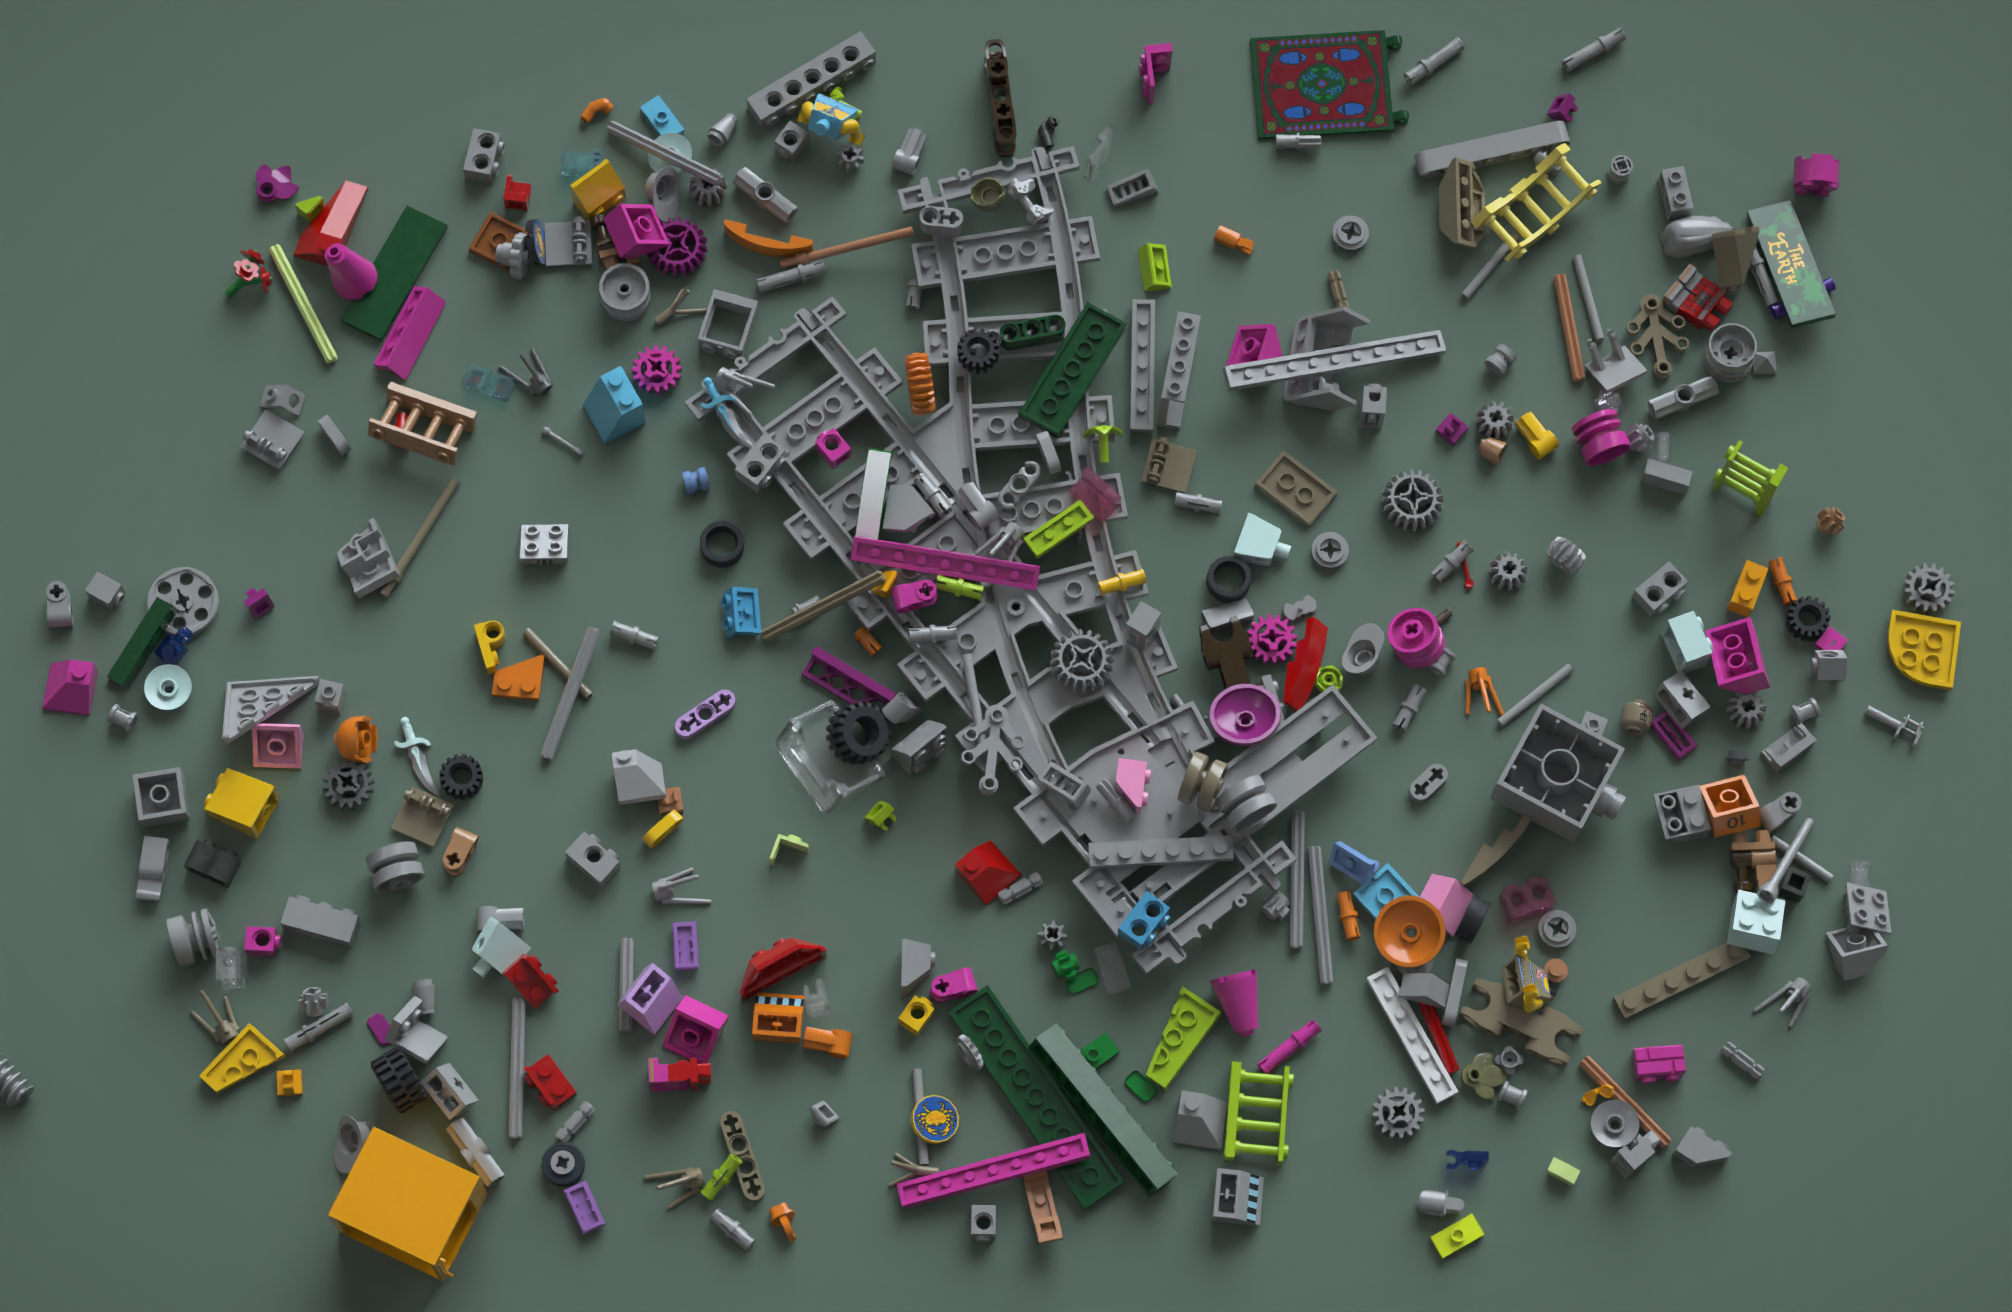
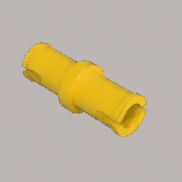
(1121, 582)

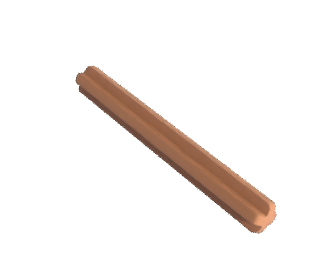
(1569, 328)
(1603, 1078)

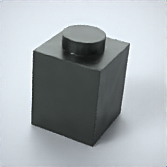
(1794, 885)

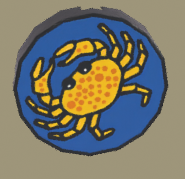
(536, 242)

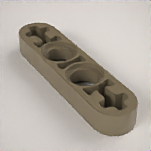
(744, 1155)

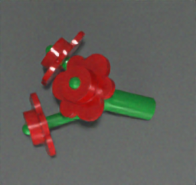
(248, 273)

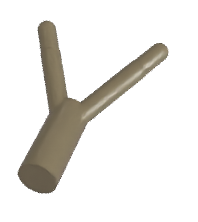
(671, 311)
(907, 1164)

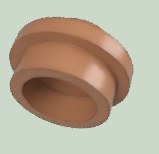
(1556, 970)

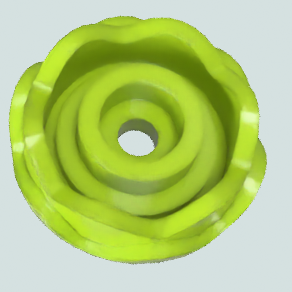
(1328, 672)

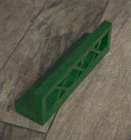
(142, 643)

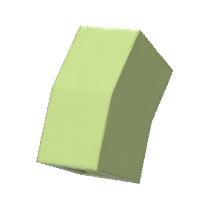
(1563, 1171)

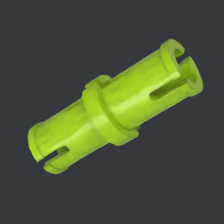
(959, 587)
(731, 1164)

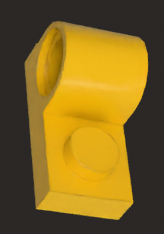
(488, 644)

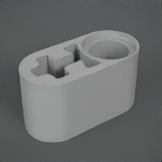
(947, 215)

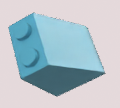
(614, 405)

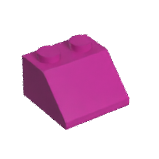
(635, 230)
(694, 1030)

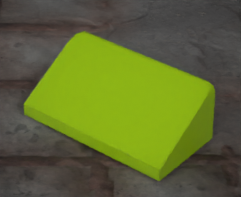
(1154, 267)

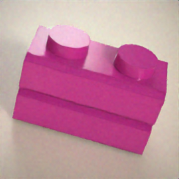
(1658, 1062)

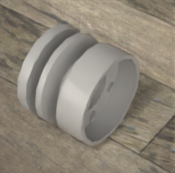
(1731, 341)
(193, 937)

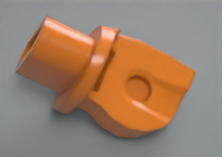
(781, 1216)

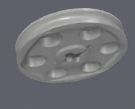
(190, 593)

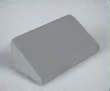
(1218, 617)

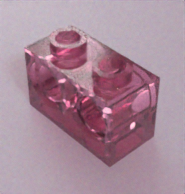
(1530, 904)

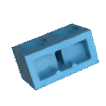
(1139, 918)

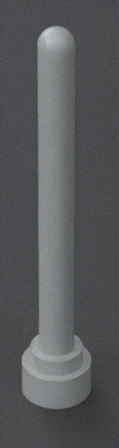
(1769, 891)

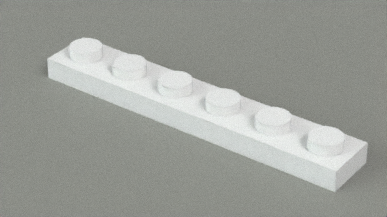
(1412, 1036)

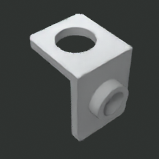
(279, 396)

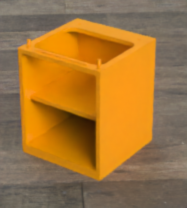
(408, 1204)

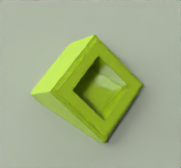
(310, 208)

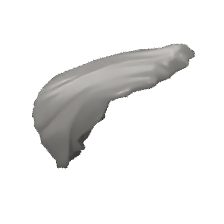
(1691, 235)

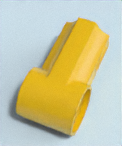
(1539, 440)

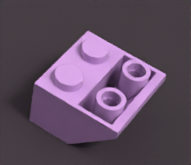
(651, 998)

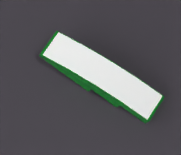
(873, 493)

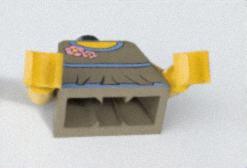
(1524, 981)

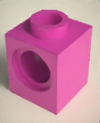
(834, 457)
(252, 937)

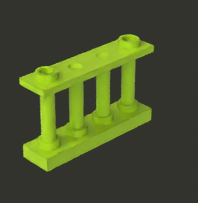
(1749, 478)
(1234, 1123)

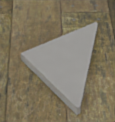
(256, 700)

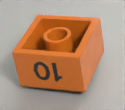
(1730, 806)

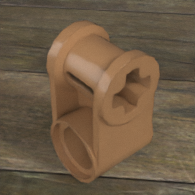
(460, 847)

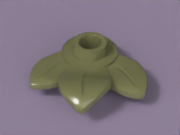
(1486, 1075)

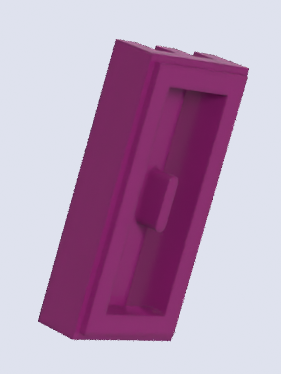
(1672, 748)

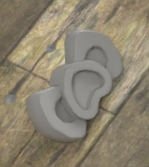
(1300, 608)

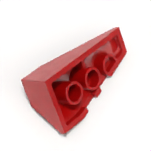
(332, 223)

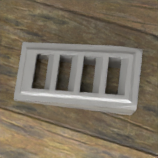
(1142, 193)
(1074, 795)

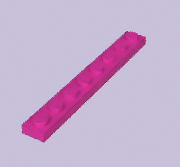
(945, 563)
(993, 1171)

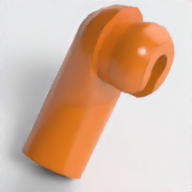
(594, 107)

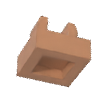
(672, 801)

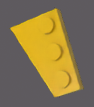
(240, 1059)

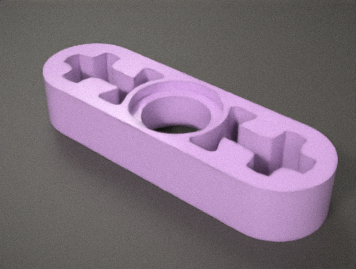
(687, 718)

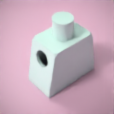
(1260, 542)
(497, 948)

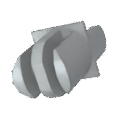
(1439, 1203)

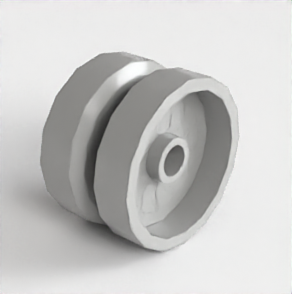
(624, 292)
(1246, 803)
(395, 867)

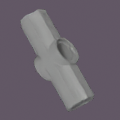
(754, 187)
(1695, 392)
(475, 1152)

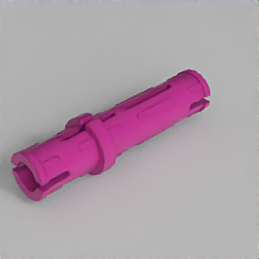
(1291, 1045)

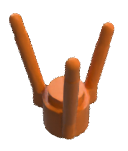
(1480, 681)

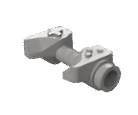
(1019, 190)

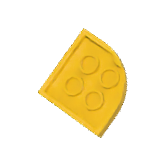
(1924, 648)

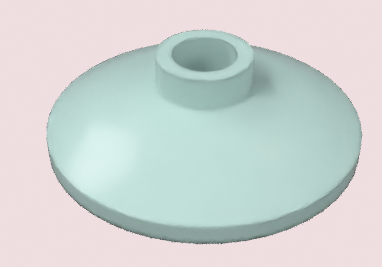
(675, 142)
(164, 677)

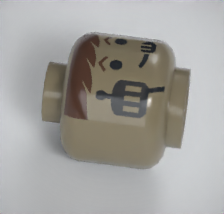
(1636, 717)

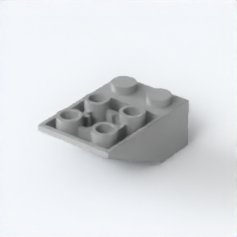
(921, 746)

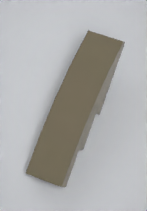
(1490, 857)

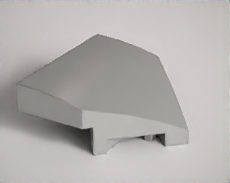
(905, 509)

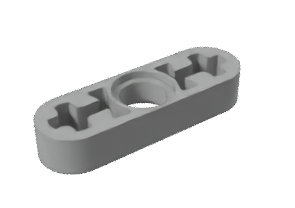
(1455, 991)

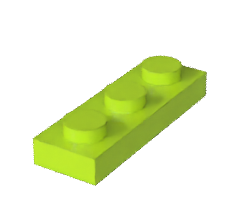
(1058, 529)

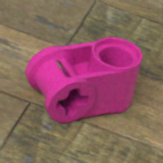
(912, 596)
(956, 985)

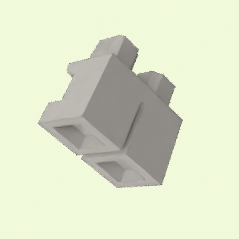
(1639, 1152)

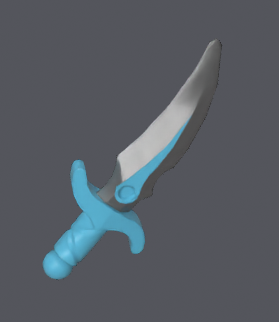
(726, 415)

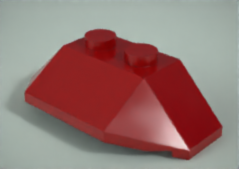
(778, 963)

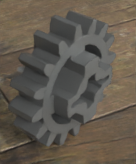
(343, 792)

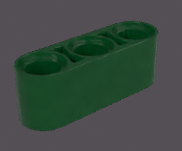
(1024, 340)

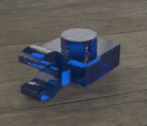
(173, 648)
(1473, 1159)

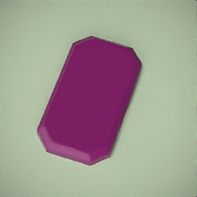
(379, 1027)

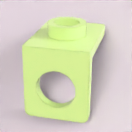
(790, 841)

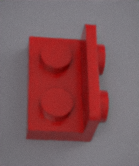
(530, 980)
(550, 1082)

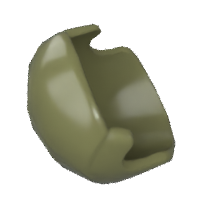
(987, 194)

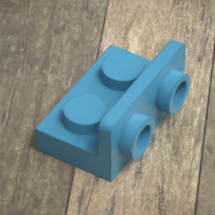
(741, 612)

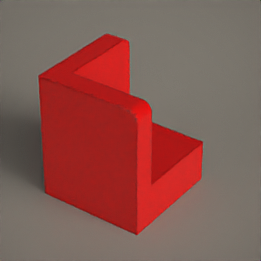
(516, 194)

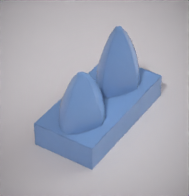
(1353, 863)

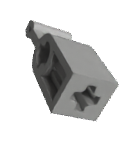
(152, 868)

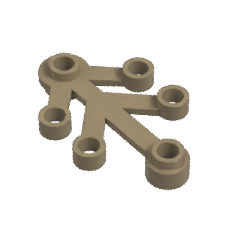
(1656, 333)

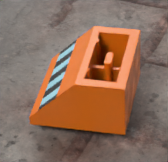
(778, 1017)

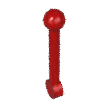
(1468, 583)

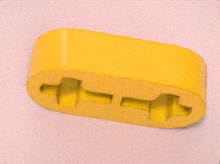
(662, 829)

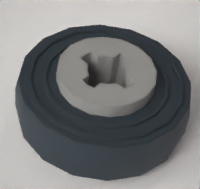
(568, 1171)

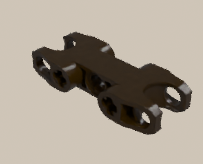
(998, 85)
(1228, 655)

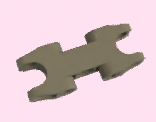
(1535, 1028)

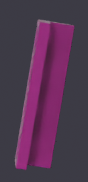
(849, 675)

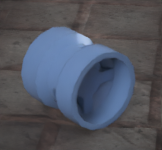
(690, 480)

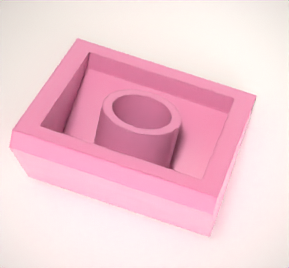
(277, 745)
(1449, 898)

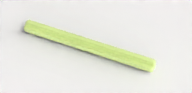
(303, 303)

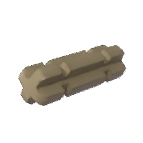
(1337, 289)

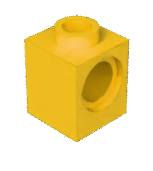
(916, 1025)

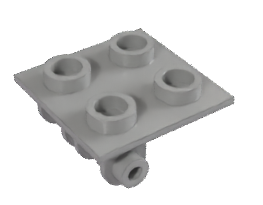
(568, 243)
(272, 439)
(544, 543)
(1866, 909)

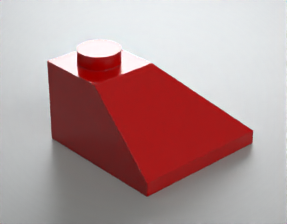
(986, 871)

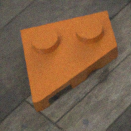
(520, 680)

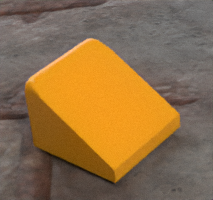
(885, 589)

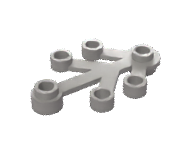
(993, 745)

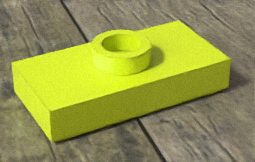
(1457, 1236)

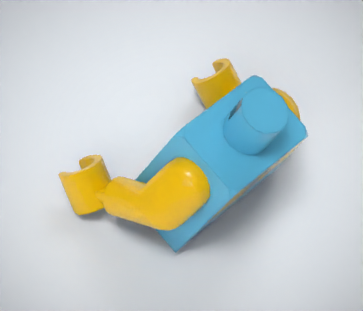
(831, 119)

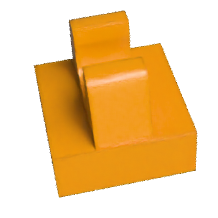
(289, 1083)

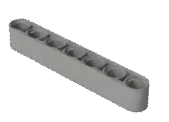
(1493, 148)

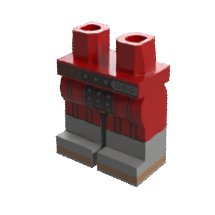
(1697, 299)

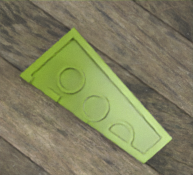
(1186, 1029)

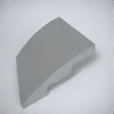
(368, 560)

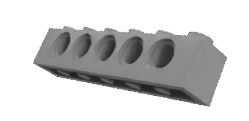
(855, 46)

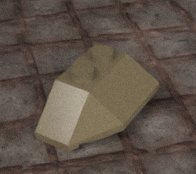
(1459, 203)

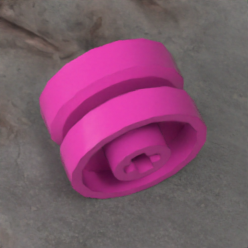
(1416, 638)

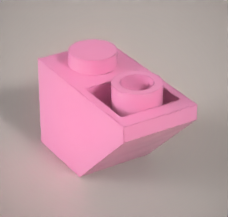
(1130, 782)

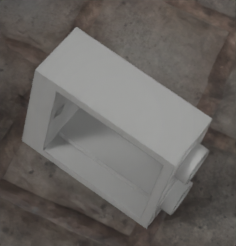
(735, 304)

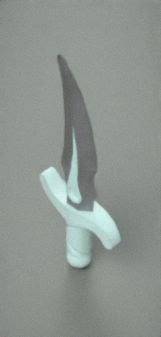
(418, 759)

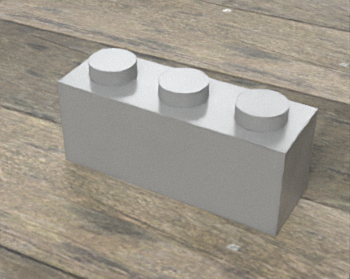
(320, 921)

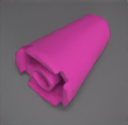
(350, 272)
(1239, 1000)

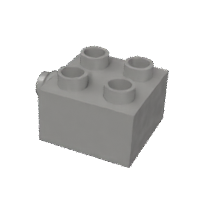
(1560, 774)

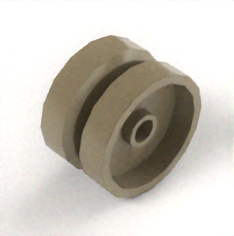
(1200, 781)

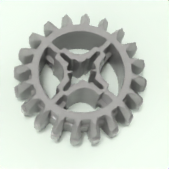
(1403, 499)
(1087, 668)

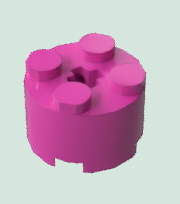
(1816, 175)

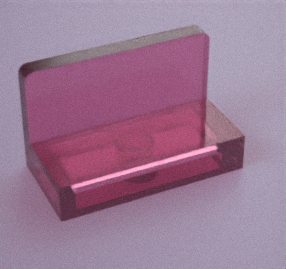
(1096, 495)

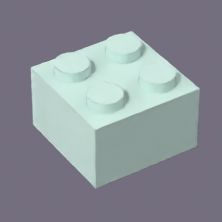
(1687, 642)
(1755, 923)

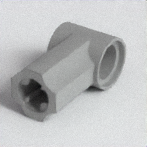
(907, 157)
(980, 511)
(511, 918)

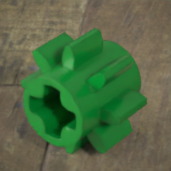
(1065, 965)

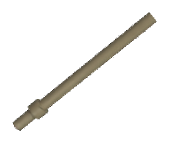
(420, 536)

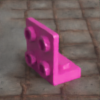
(1156, 59)

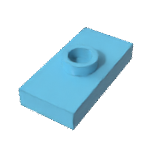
(661, 117)

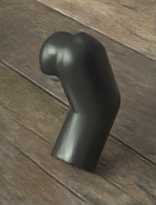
(1046, 130)

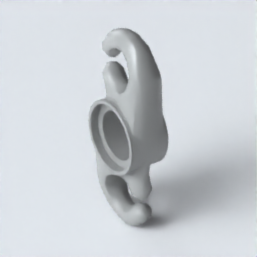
(1016, 494)

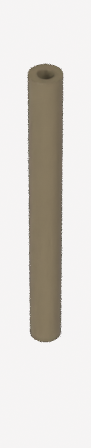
(554, 660)

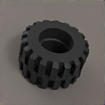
(841, 733)
(398, 1080)

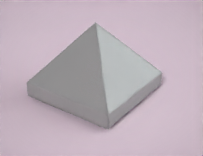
(1764, 363)
(823, 1114)

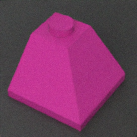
(1254, 344)
(70, 687)

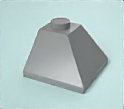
(637, 777)
(1855, 953)
(915, 964)
(1200, 1120)

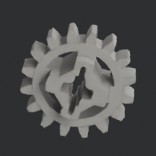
(1933, 596)
(1404, 1119)

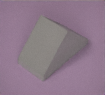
(1424, 989)

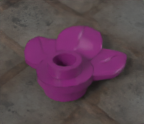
(277, 181)

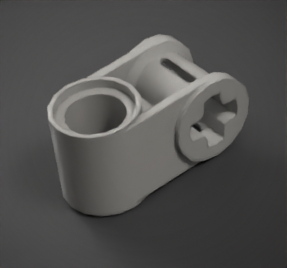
(58, 609)
(901, 709)
(1776, 812)

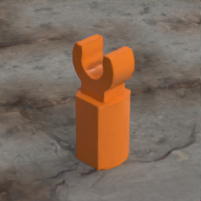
(1233, 240)

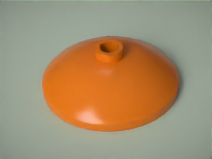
(1393, 926)

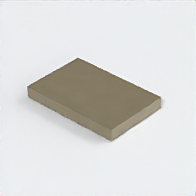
(1295, 489)

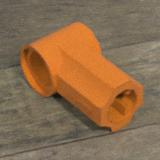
(834, 1042)

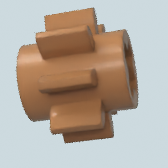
(1830, 521)

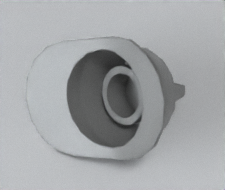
(663, 192)
(1364, 650)
(349, 1142)

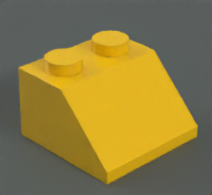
(598, 190)

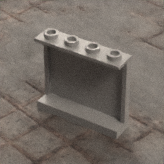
(1178, 370)

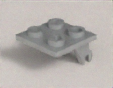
(1616, 368)

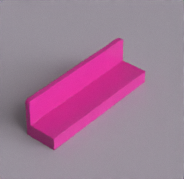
(410, 332)

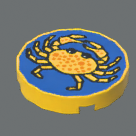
(934, 1119)

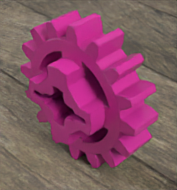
(655, 360)
(1281, 638)

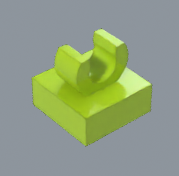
(879, 813)

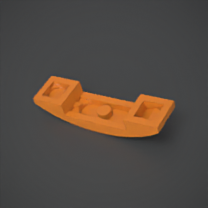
(766, 246)

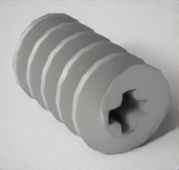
(10, 1086)

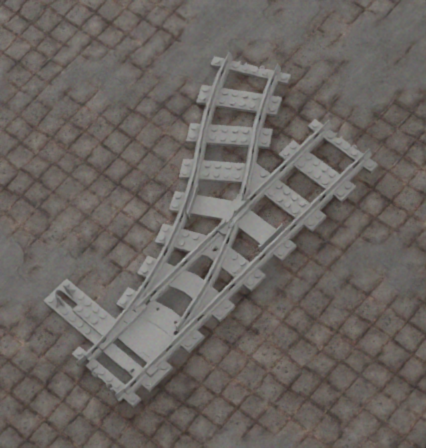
(946, 452)

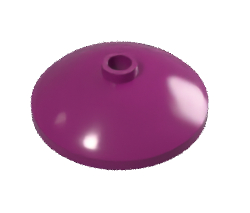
(1241, 705)

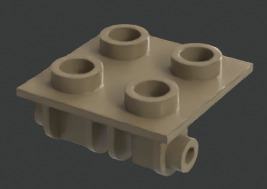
(1168, 465)
(422, 816)

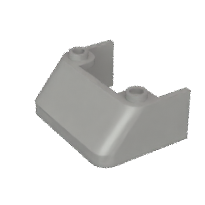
(1315, 333)

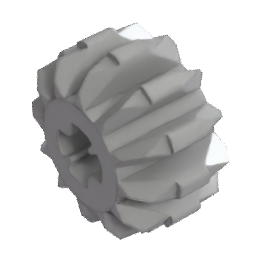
(707, 195)
(1486, 416)
(1566, 555)
(1516, 566)
(1754, 714)

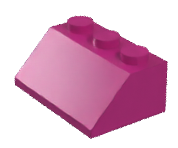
(1738, 657)

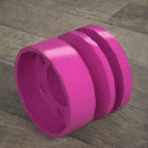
(1600, 437)

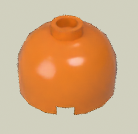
(356, 739)

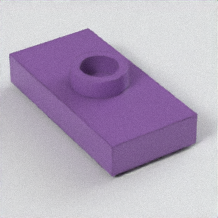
(685, 946)
(584, 1207)

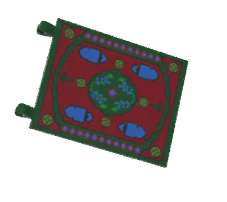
(1324, 84)

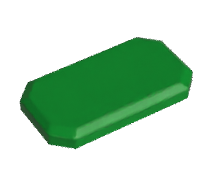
(1082, 981)
(1140, 1086)

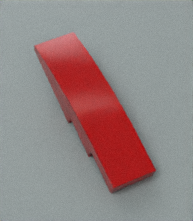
(1304, 670)

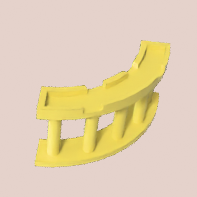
(1520, 192)

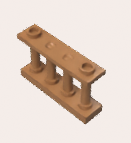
(428, 406)

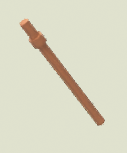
(804, 257)

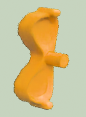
(1591, 1096)

